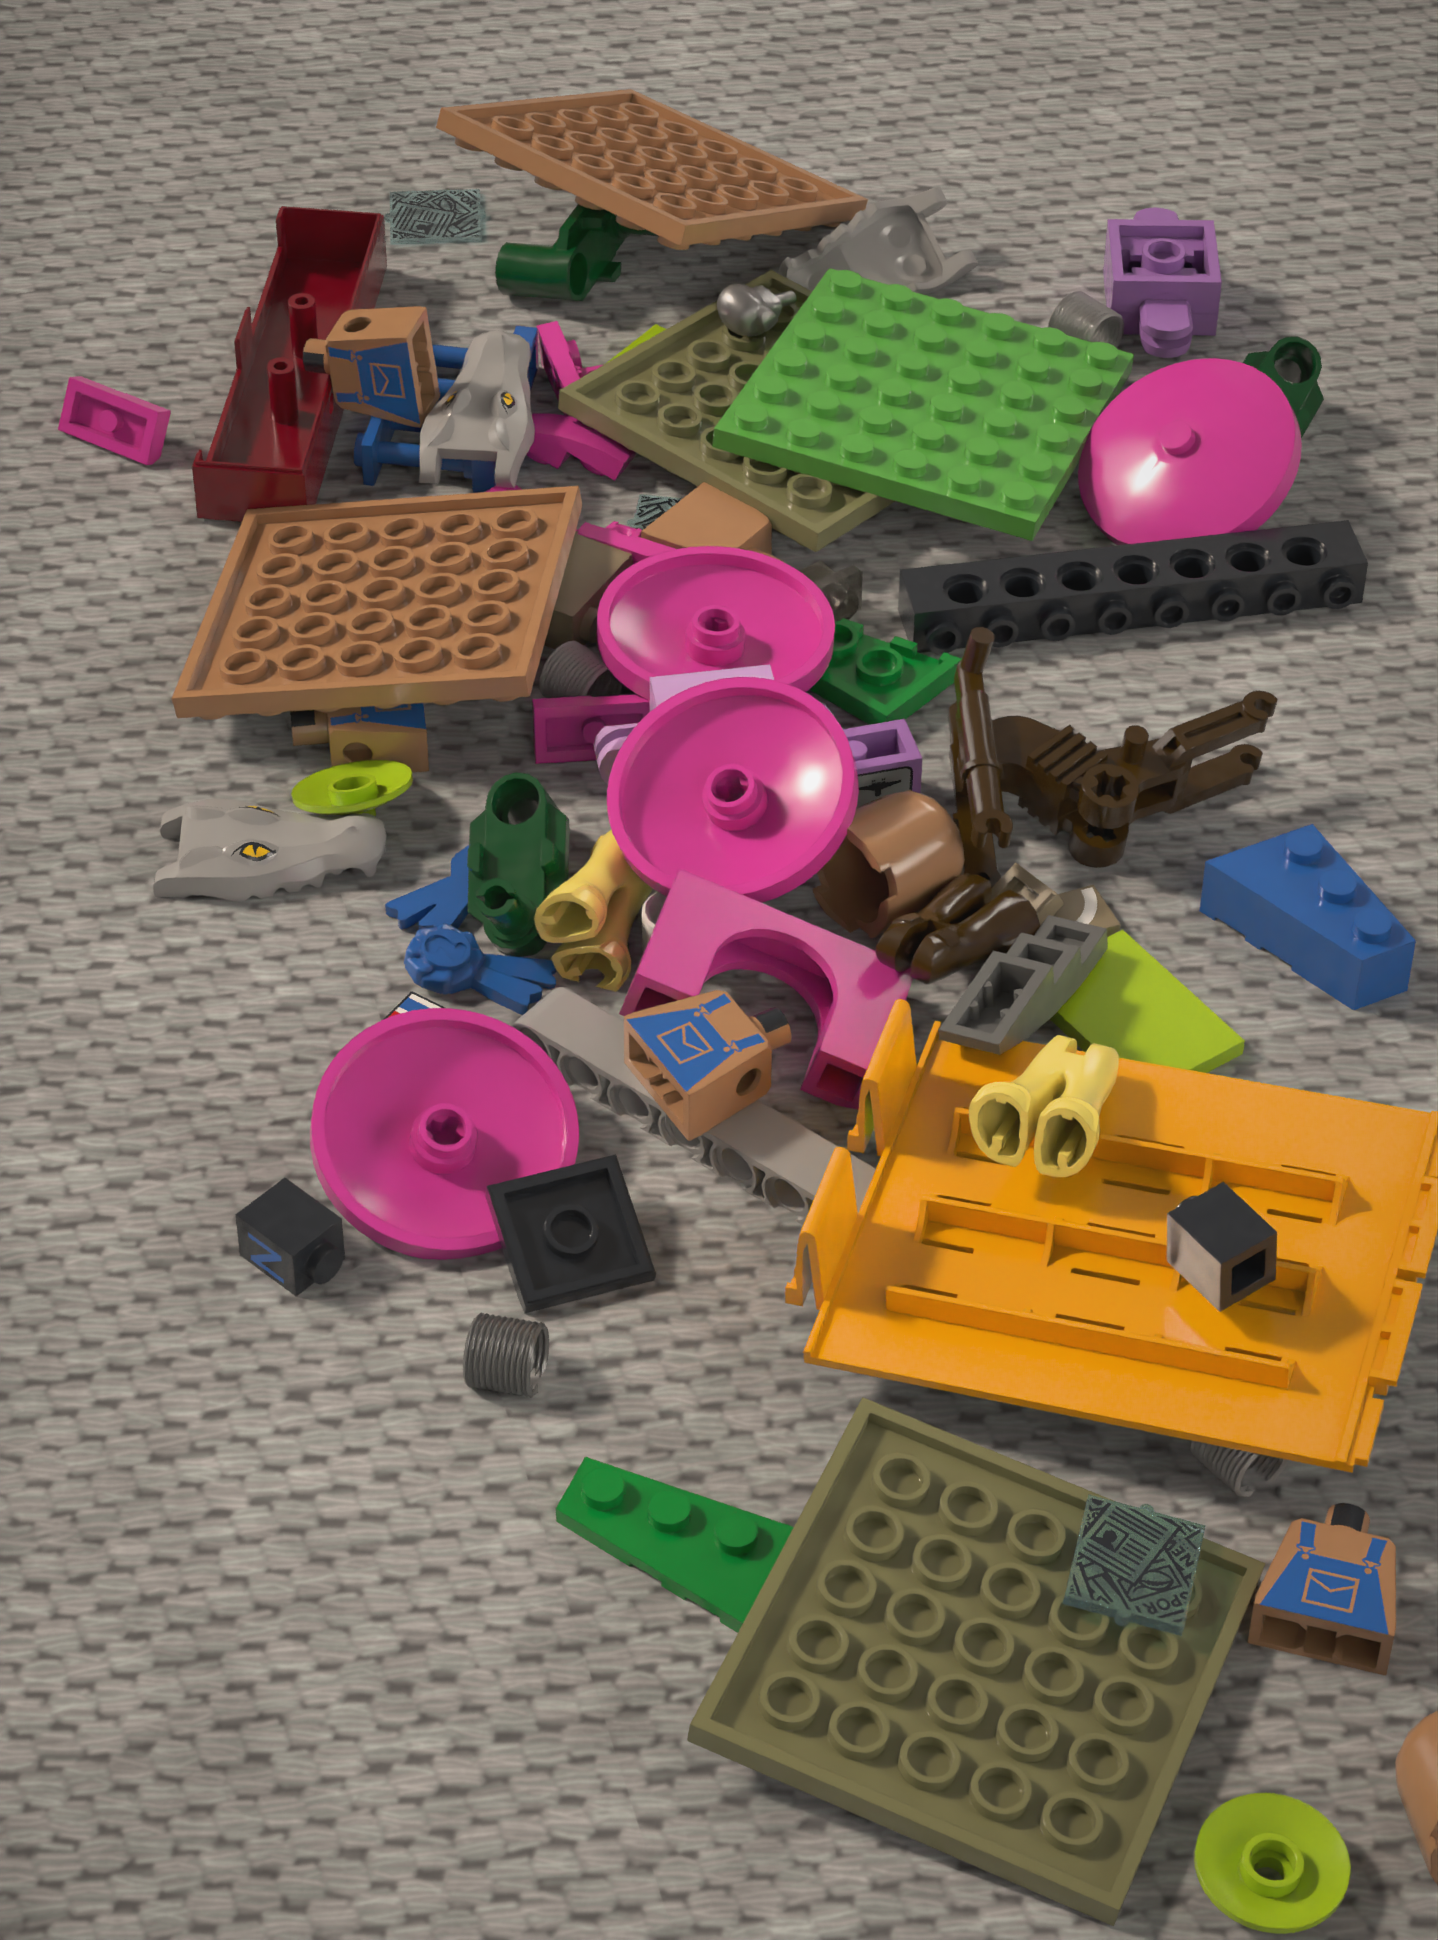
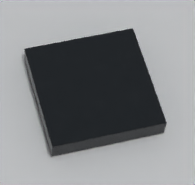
(569, 1233)

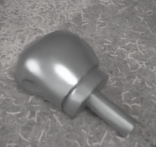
(751, 310)

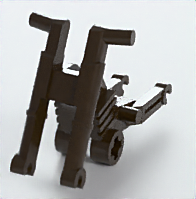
(1074, 783)

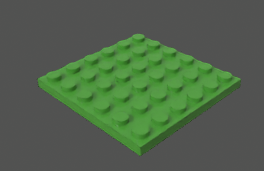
(925, 402)

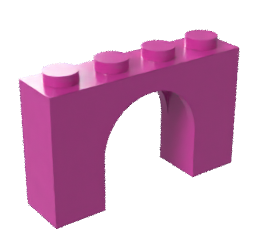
(719, 930)

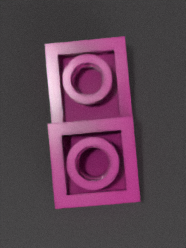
(564, 435)

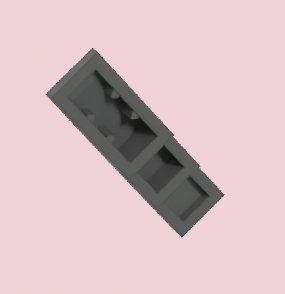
(1025, 986)

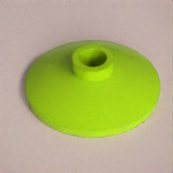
(352, 787)
(1280, 1835)

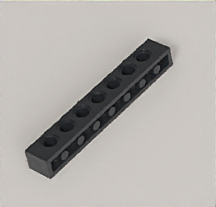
(1133, 586)

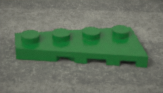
(881, 678)
(676, 1536)

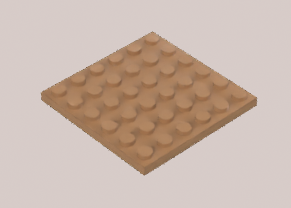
(651, 166)
(382, 604)

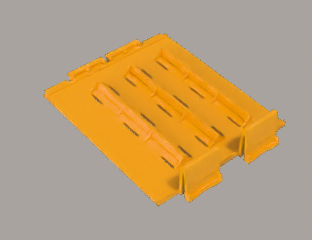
(1064, 1283)

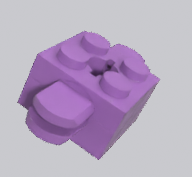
(1163, 279)

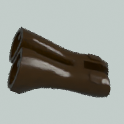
(956, 929)

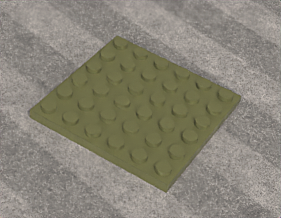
(674, 393)
(942, 1686)

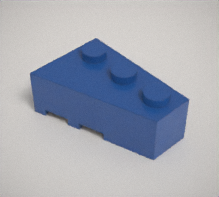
(1313, 914)

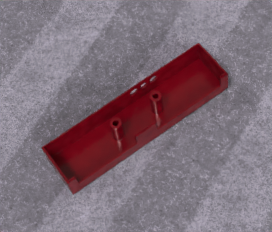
(277, 414)

